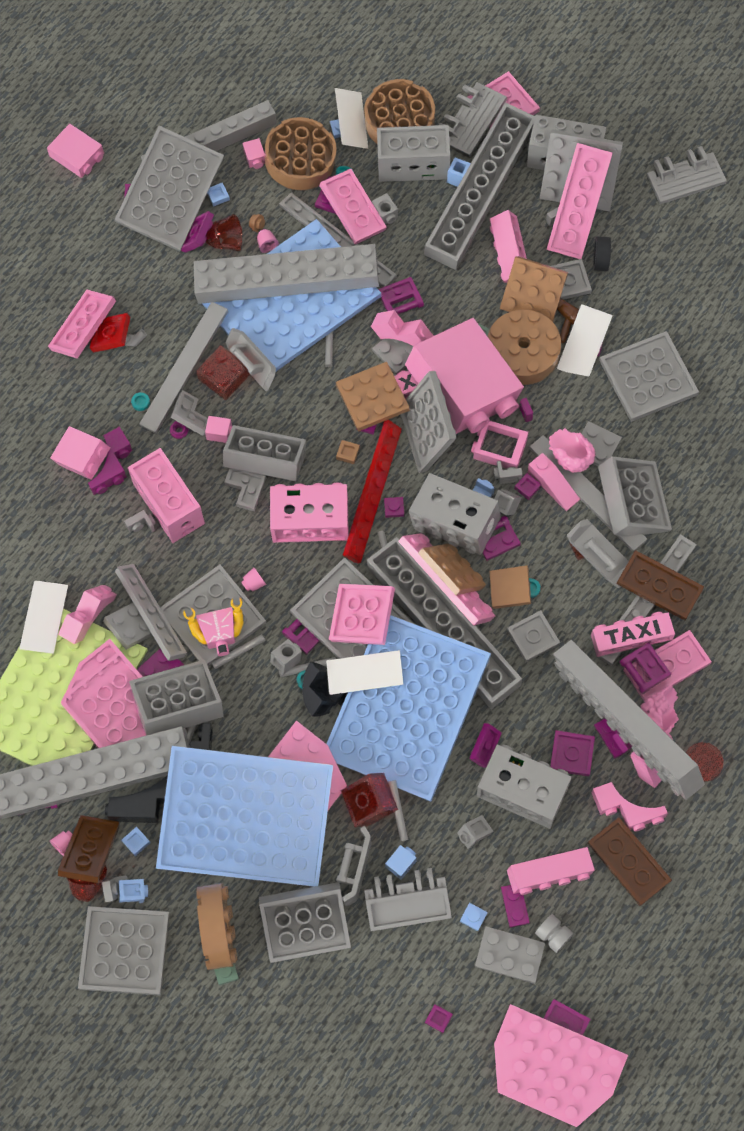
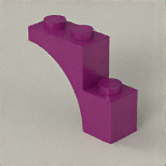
(112, 471)

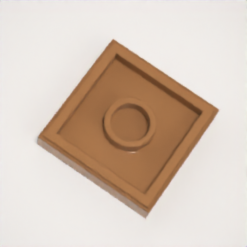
(510, 587)

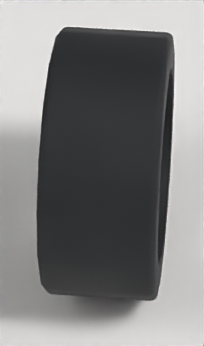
(602, 253)

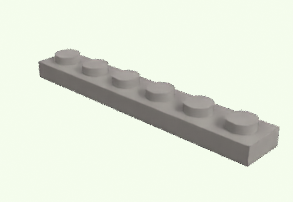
(151, 612)

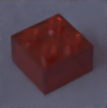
(222, 372)
(369, 799)

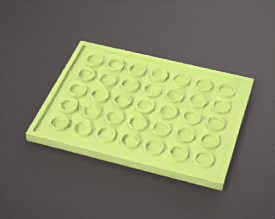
(31, 692)

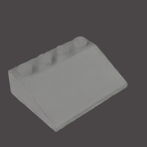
(634, 496)
(176, 698)
(304, 922)

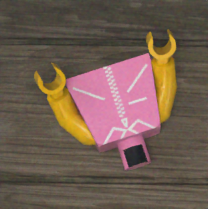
(217, 627)

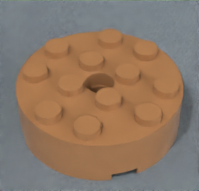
(398, 105)
(300, 153)
(531, 331)
(215, 927)

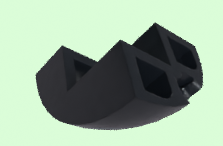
(316, 691)

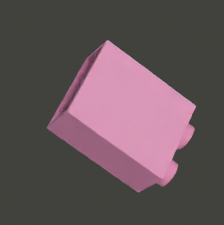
(470, 375)

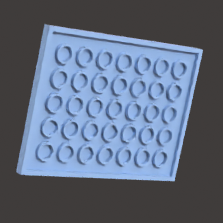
(293, 323)
(413, 725)
(244, 816)

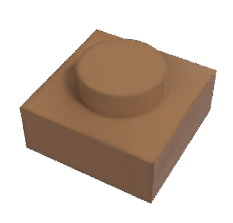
(348, 452)

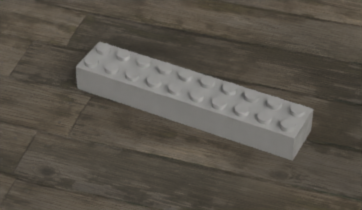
(479, 186)
(286, 273)
(436, 612)
(629, 720)
(88, 773)

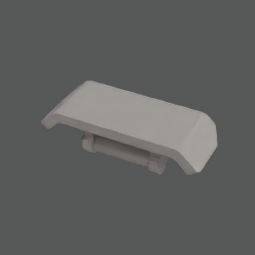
(253, 359)
(598, 551)
(349, 848)

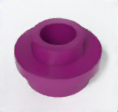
(178, 435)

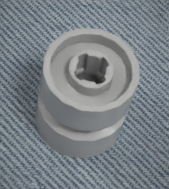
(554, 933)

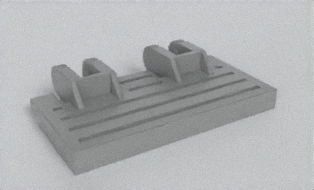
(474, 122)
(683, 180)
(407, 905)

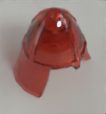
(227, 229)
(86, 890)

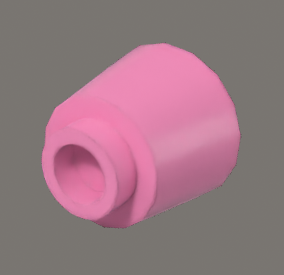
(266, 241)
(253, 580)
(61, 841)

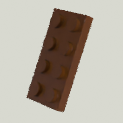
(660, 585)
(88, 849)
(629, 861)

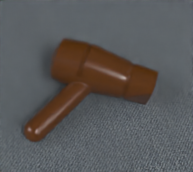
(570, 313)

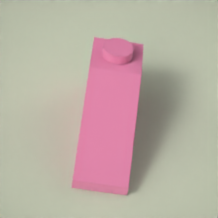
(553, 481)

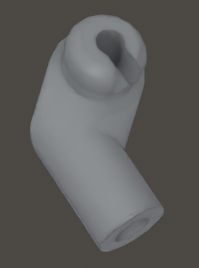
(134, 340)

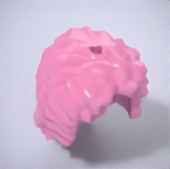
(572, 450)
(660, 708)

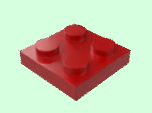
(111, 333)

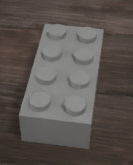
(264, 453)

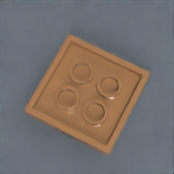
(533, 287)
(372, 396)
(452, 569)

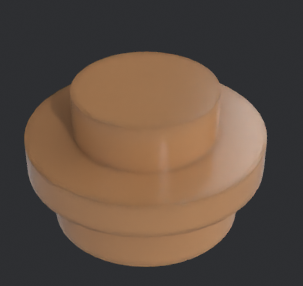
(257, 222)

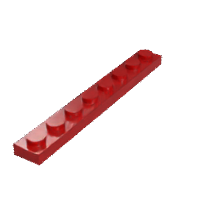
(372, 492)

